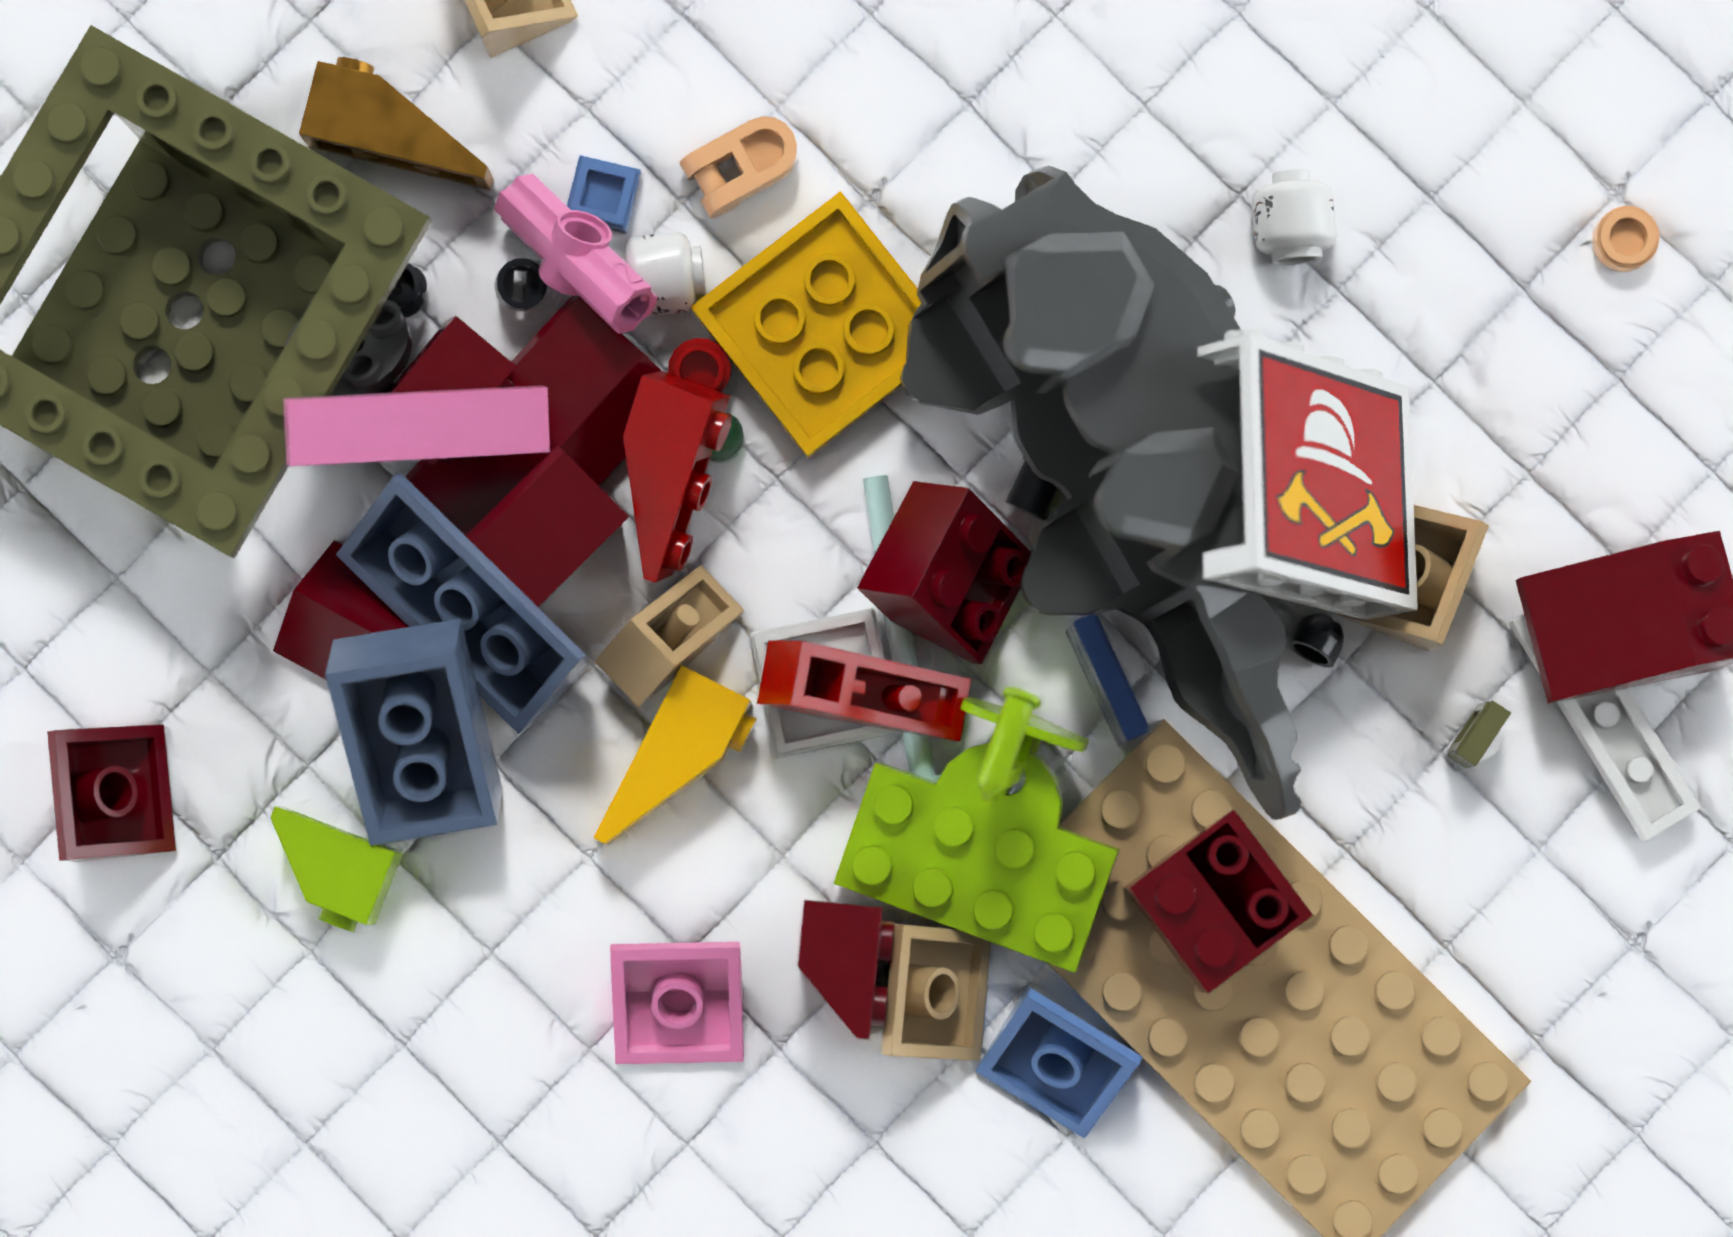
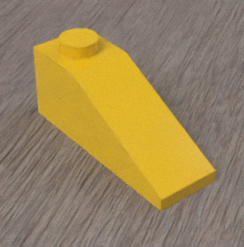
(683, 743)

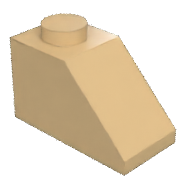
(668, 635)

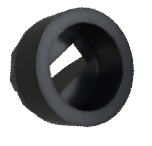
(532, 289)
(1318, 639)

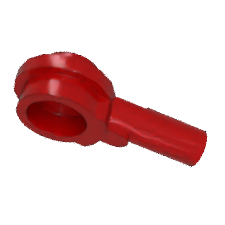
(701, 363)

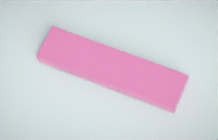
(416, 425)

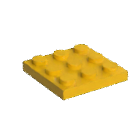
(816, 323)

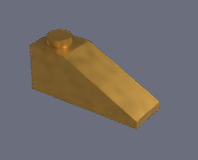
(371, 121)

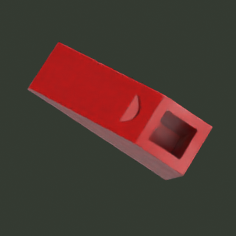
(667, 458)

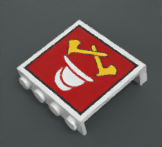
(1320, 481)

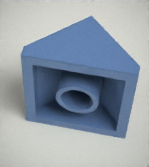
(1057, 1062)

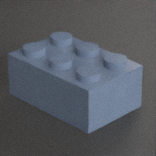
(414, 731)

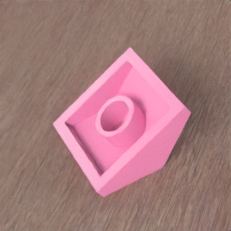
(677, 1002)

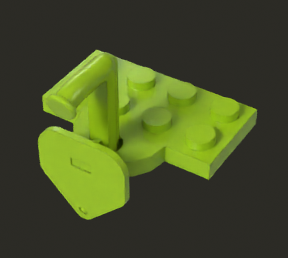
(983, 855)

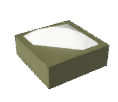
(1479, 735)

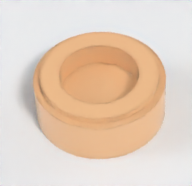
(1625, 238)

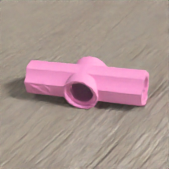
(575, 253)

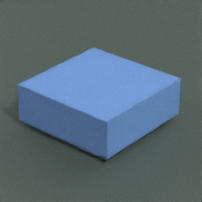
(605, 191)

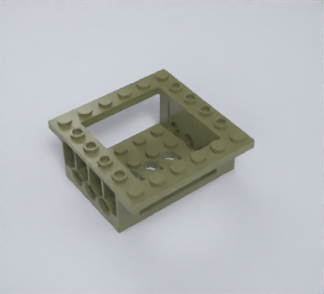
(302, 228)

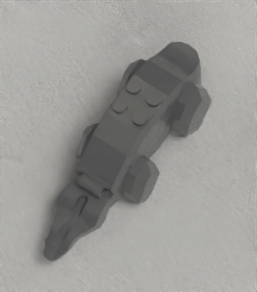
(1097, 351)

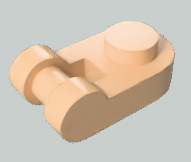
(763, 152)

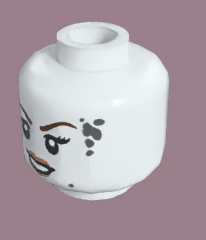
(1294, 218)
(670, 268)

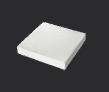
(803, 733)

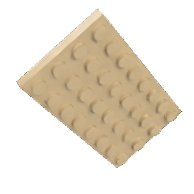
(1318, 1055)

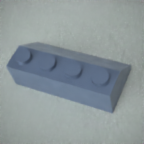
(438, 575)

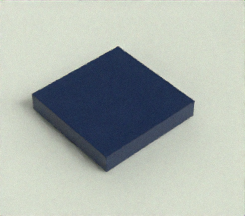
(1106, 679)

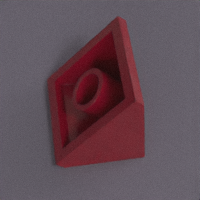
(547, 526)
(330, 606)
(111, 792)

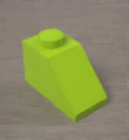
(336, 868)

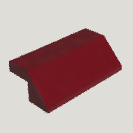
(590, 395)

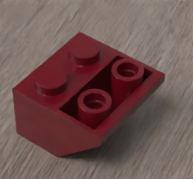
(946, 569)
(1218, 901)
(841, 957)

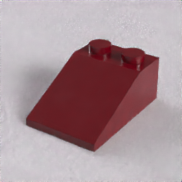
(1631, 617)

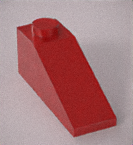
(862, 689)

